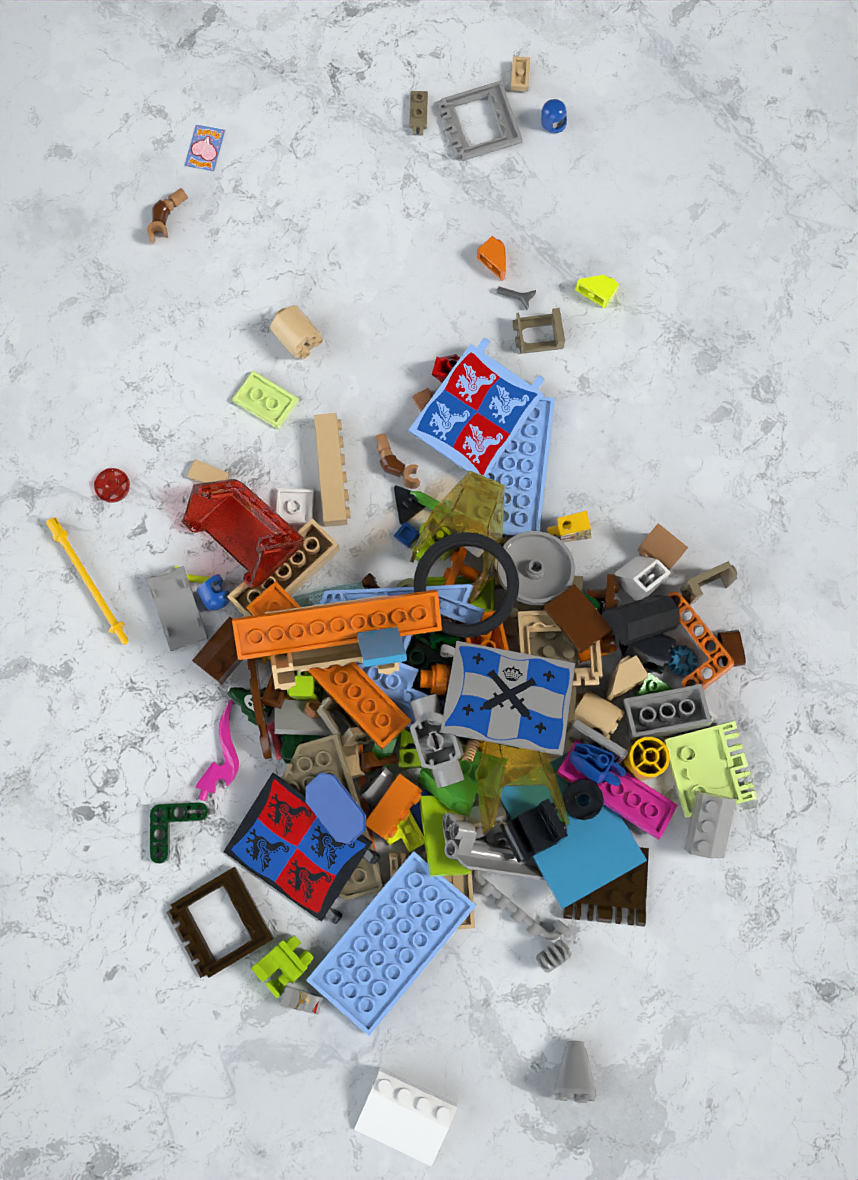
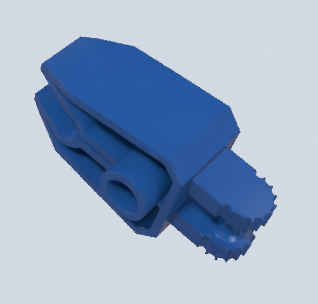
(596, 764)

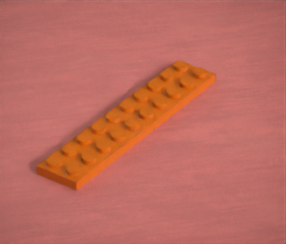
(334, 624)
(346, 683)

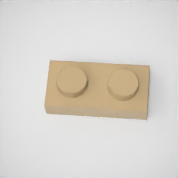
(520, 73)

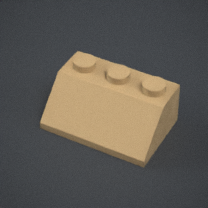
(626, 676)

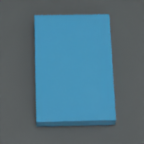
(381, 647)

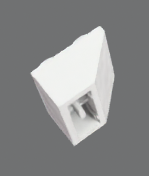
(641, 576)

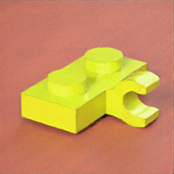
(409, 833)

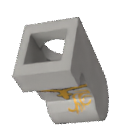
(301, 1000)

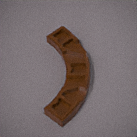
(258, 708)

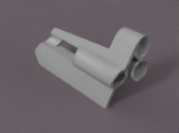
(482, 856)

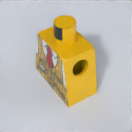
(577, 526)

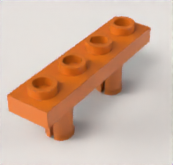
(458, 568)

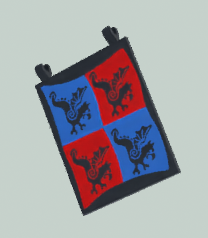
(294, 850)

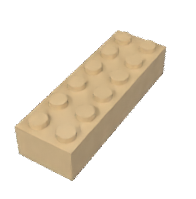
(296, 571)

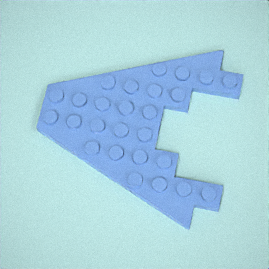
(399, 684)

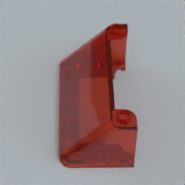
(243, 527)

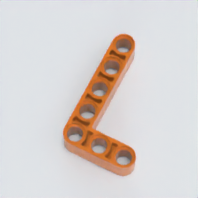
(703, 640)

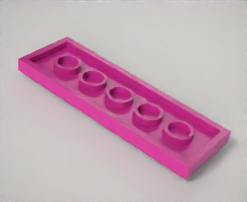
(630, 799)

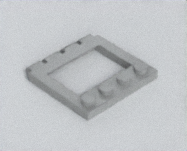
(502, 112)

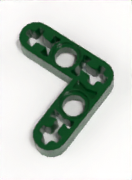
(168, 818)

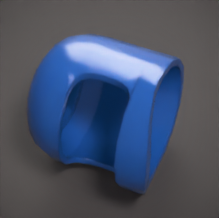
(553, 111)
(213, 597)

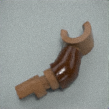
(161, 211)
(393, 466)

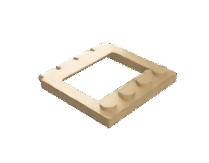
(541, 622)

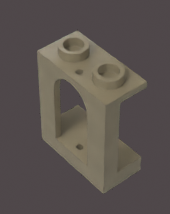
(553, 319)
(691, 588)
(354, 735)

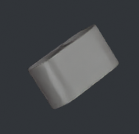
(377, 786)

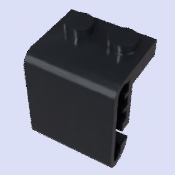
(534, 830)

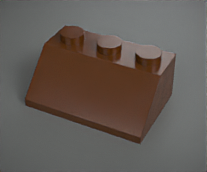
(219, 654)

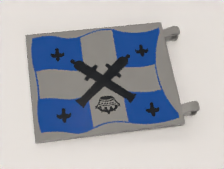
(506, 698)

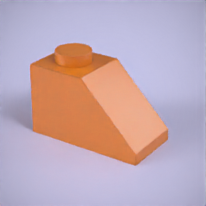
(493, 256)

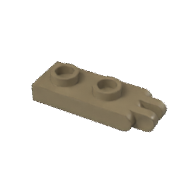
(418, 110)

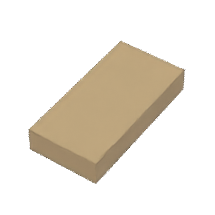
(206, 473)

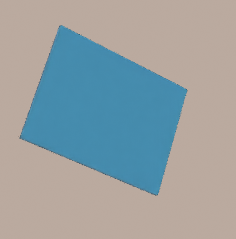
(590, 854)

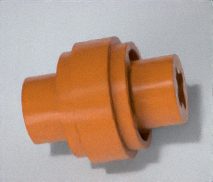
(436, 679)

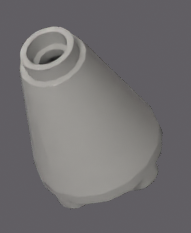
(575, 1075)

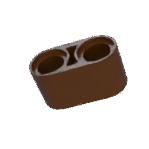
(733, 644)

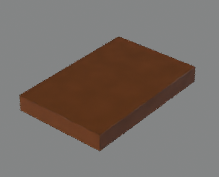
(577, 618)

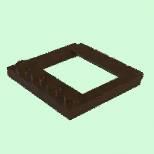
(246, 909)

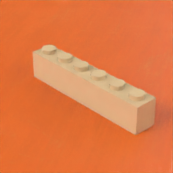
(330, 469)

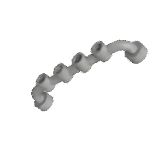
(517, 913)

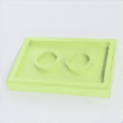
(265, 399)

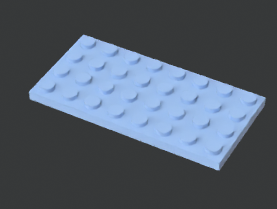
(524, 471)
(390, 943)

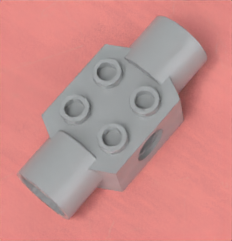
(436, 749)

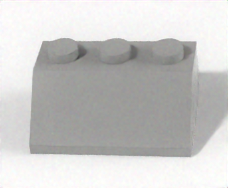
(710, 825)

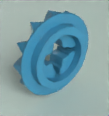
(683, 669)

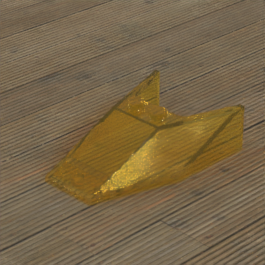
(471, 507)
(513, 767)

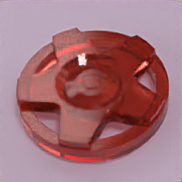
(112, 485)

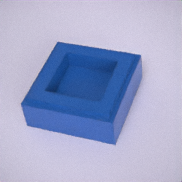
(406, 534)

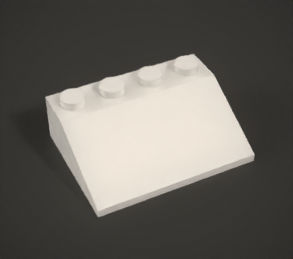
(406, 1117)

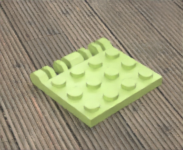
(704, 764)

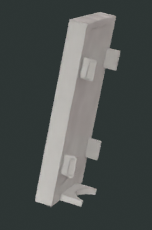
(177, 608)

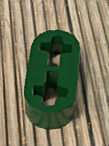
(440, 638)

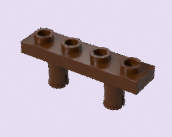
(608, 596)

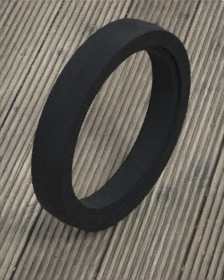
(483, 542)

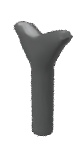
(523, 297)

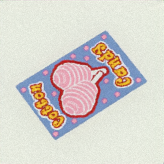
(204, 147)

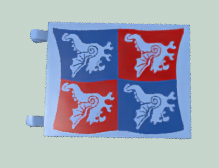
(476, 411)

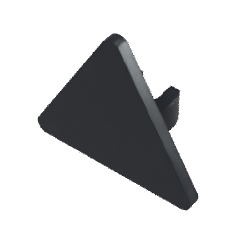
(406, 504)

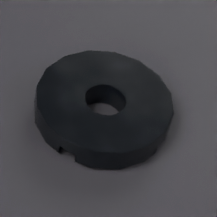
(586, 787)

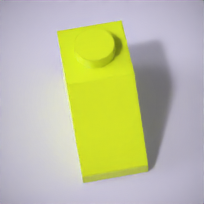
(598, 289)

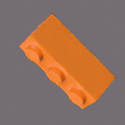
(393, 807)

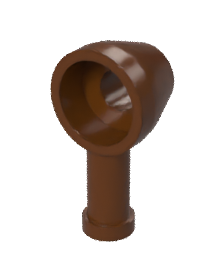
(370, 762)

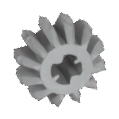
(553, 956)

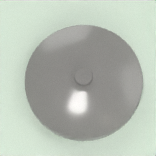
(542, 566)

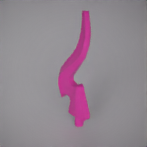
(230, 768)

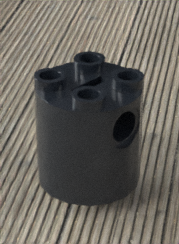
(651, 652)

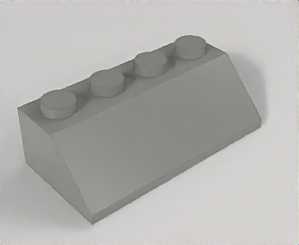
(666, 713)

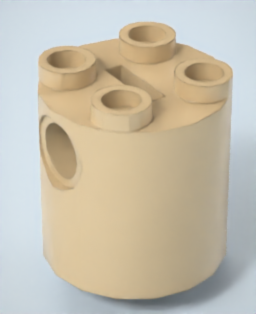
(295, 331)
(597, 713)

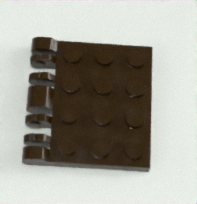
(623, 892)

